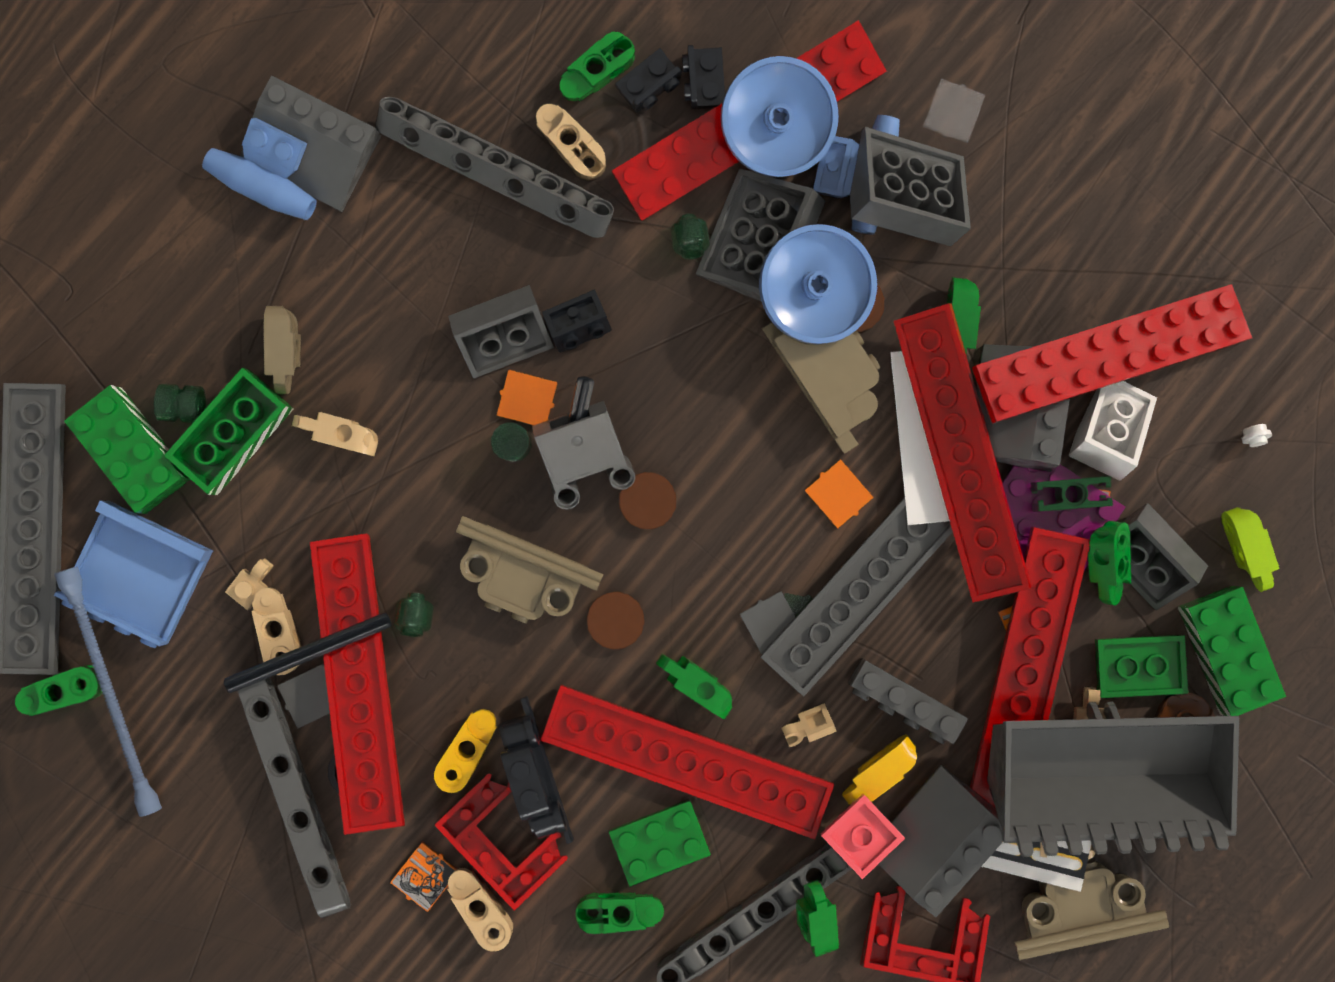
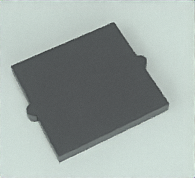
(768, 620)
(306, 696)

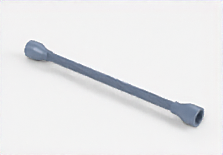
(145, 797)

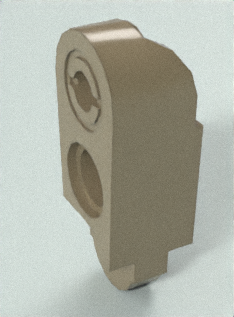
(281, 347)

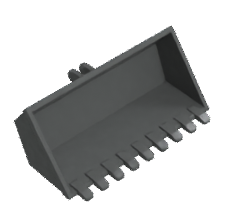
(1115, 781)

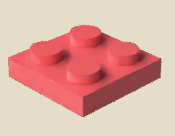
(862, 836)

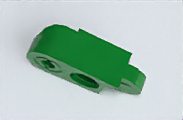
(579, 83)
(965, 300)
(1110, 560)
(697, 685)
(41, 698)
(643, 908)
(817, 919)

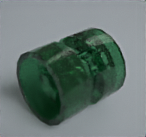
(177, 403)
(511, 442)

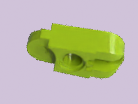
(1251, 546)

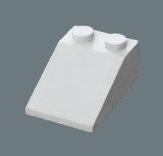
(1114, 429)

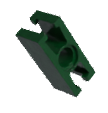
(1082, 494)

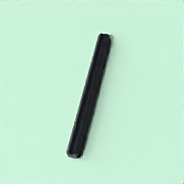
(307, 652)

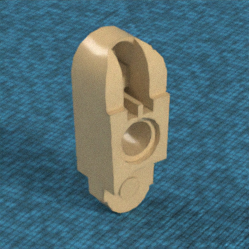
(556, 123)
(339, 432)
(270, 607)
(467, 887)

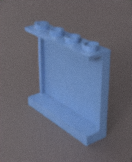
(137, 574)

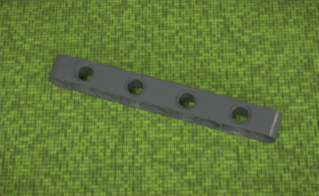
(493, 167)
(295, 795)
(746, 921)

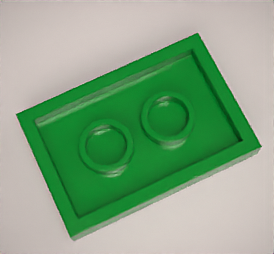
(1141, 666)
(659, 842)

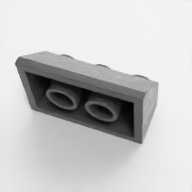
(500, 331)
(1160, 559)

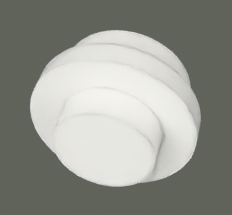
(1256, 435)

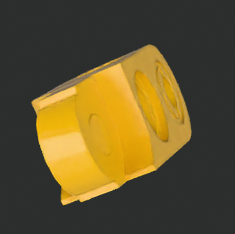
(476, 729)
(883, 770)

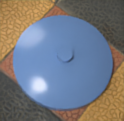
(779, 116)
(818, 284)

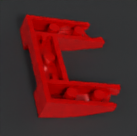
(509, 881)
(885, 954)

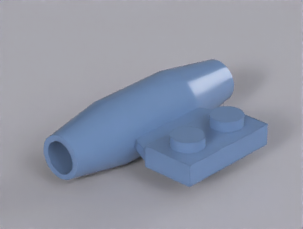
(838, 165)
(264, 169)

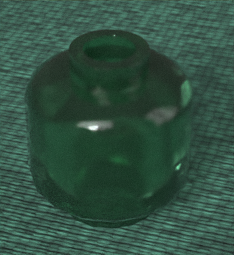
(690, 236)
(413, 615)

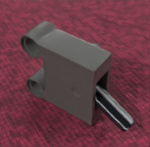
(581, 446)

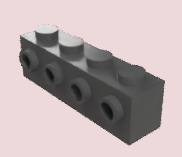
(908, 701)

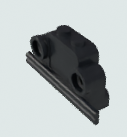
(532, 776)

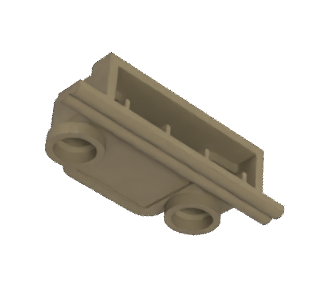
(833, 379)
(521, 574)
(1102, 912)

